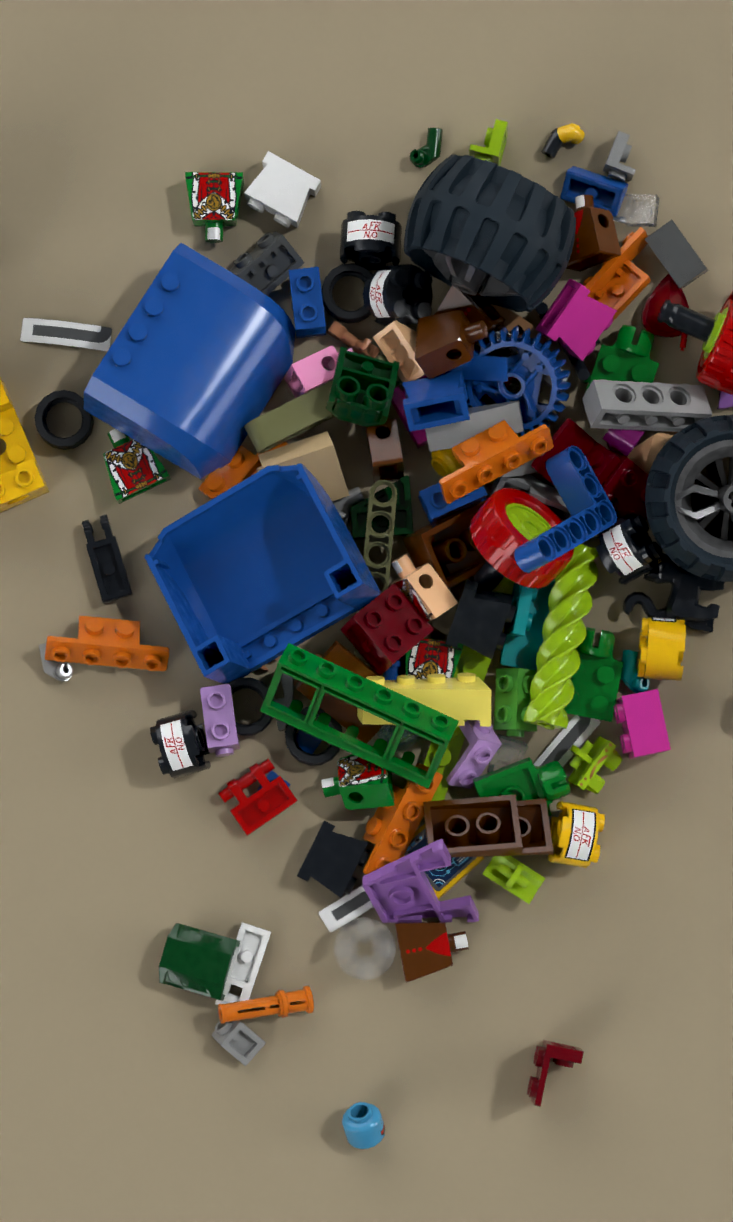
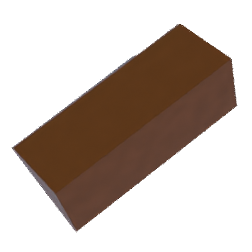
(489, 826)

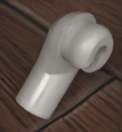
(344, 504)
(59, 670)

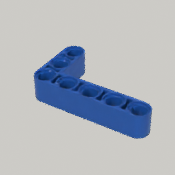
(585, 501)

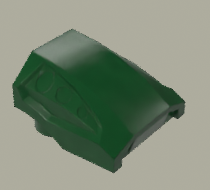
(362, 388)
(197, 960)

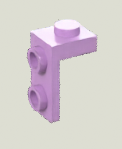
(219, 720)
(477, 756)

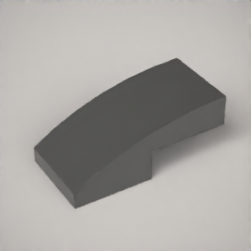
(288, 689)

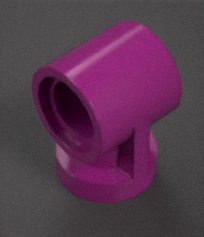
(622, 440)

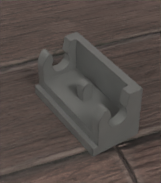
(676, 254)

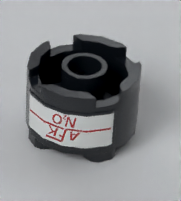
(370, 239)
(399, 294)
(628, 548)
(180, 744)

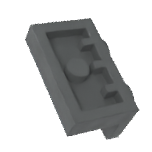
(267, 263)

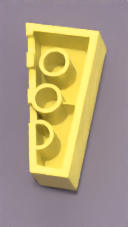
(457, 697)

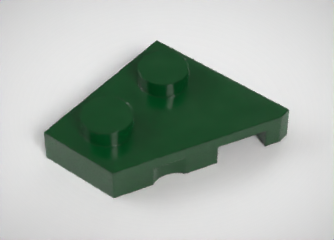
(380, 523)

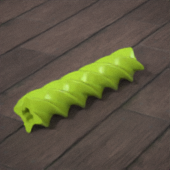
(562, 634)

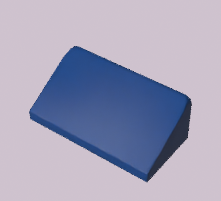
(606, 191)

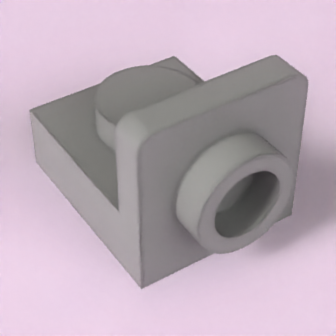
(619, 152)
(238, 1040)

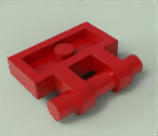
(264, 804)

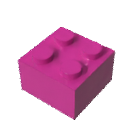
(641, 724)

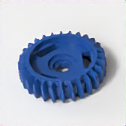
(528, 367)

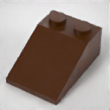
(447, 546)

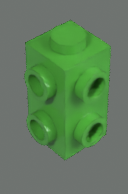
(512, 699)

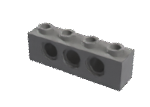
(644, 405)

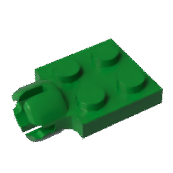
(625, 360)
(596, 679)
(525, 781)

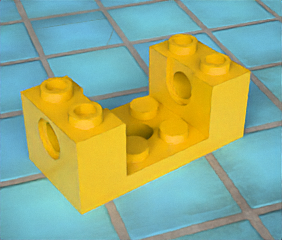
(19, 470)

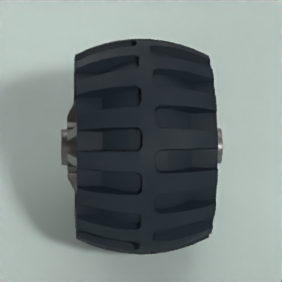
(490, 232)
(669, 492)

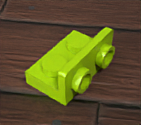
(494, 143)

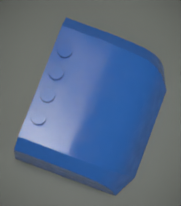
(193, 364)
(259, 571)

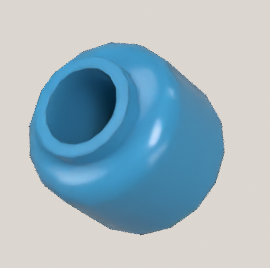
(363, 1125)

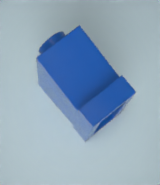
(307, 302)
(435, 401)
(437, 508)

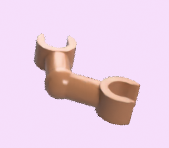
(358, 345)

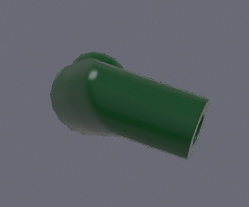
(430, 151)

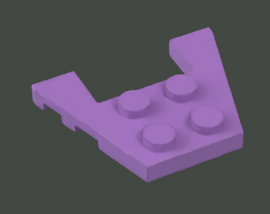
(405, 894)

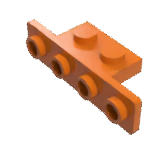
(620, 279)
(491, 456)
(240, 468)
(107, 644)
(395, 825)

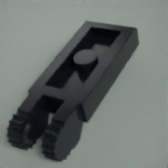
(107, 563)

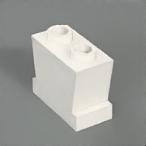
(282, 190)

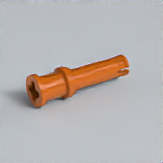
(283, 1003)

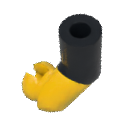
(562, 135)

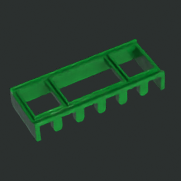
(367, 696)

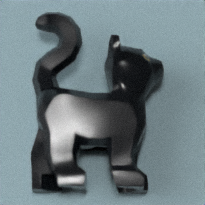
(682, 598)

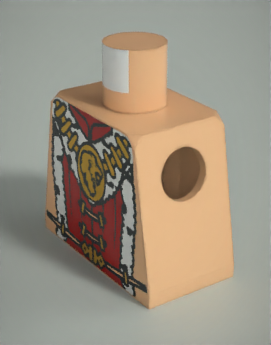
(423, 588)

